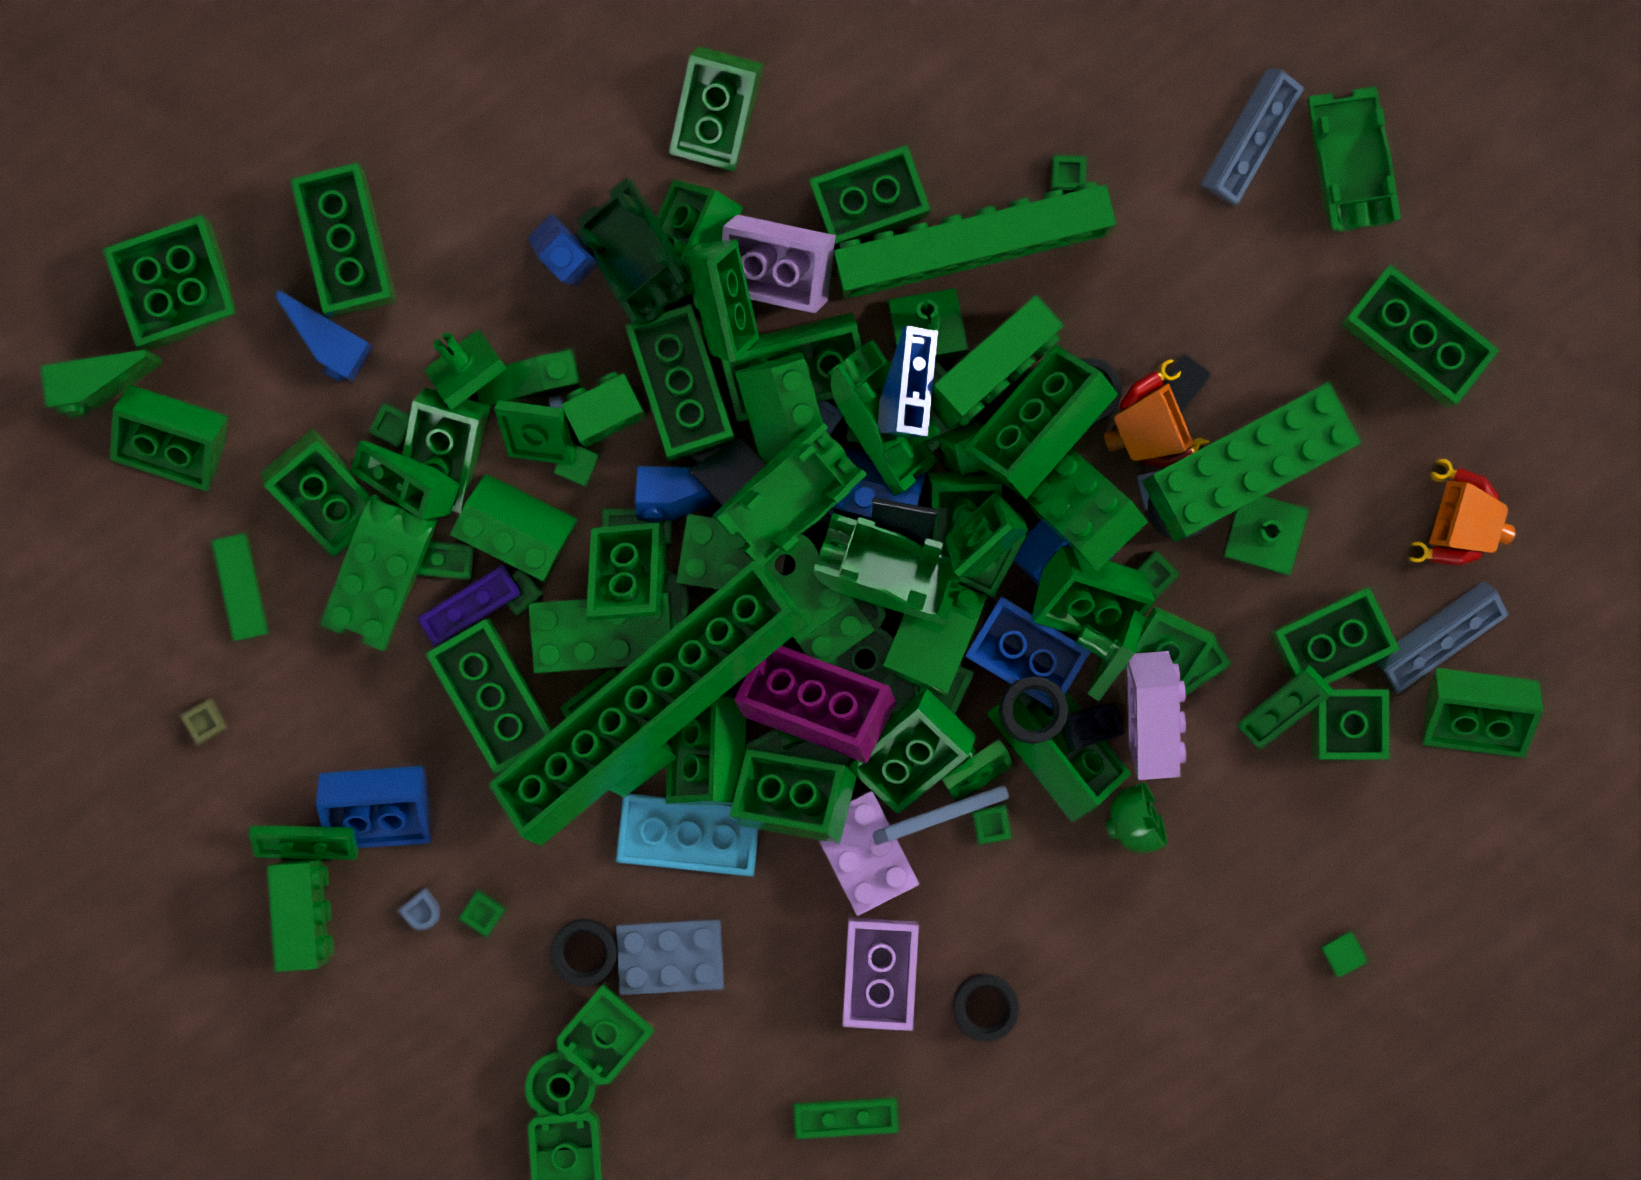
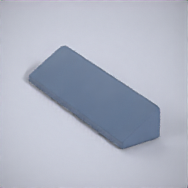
(1252, 135)
(1442, 636)

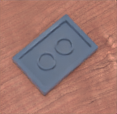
(670, 956)

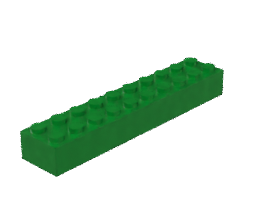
(647, 703)

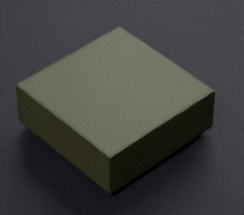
(203, 722)

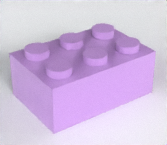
(783, 262)
(1155, 715)
(868, 870)
(880, 974)

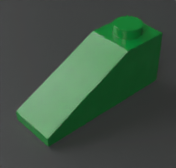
(533, 378)
(405, 481)

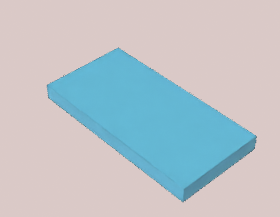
(684, 836)

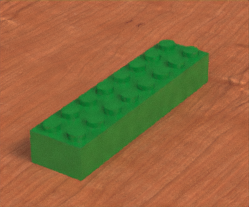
(974, 241)

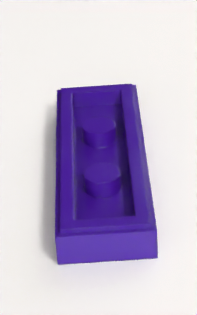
(470, 605)

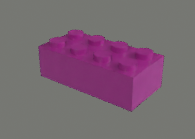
(817, 702)

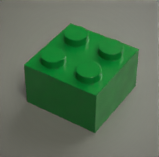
(603, 409)
(1352, 725)

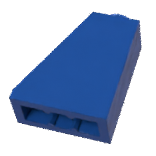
(562, 252)

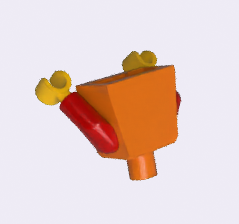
(1152, 423)
(1467, 520)

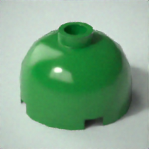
(1136, 820)

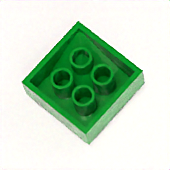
(171, 282)

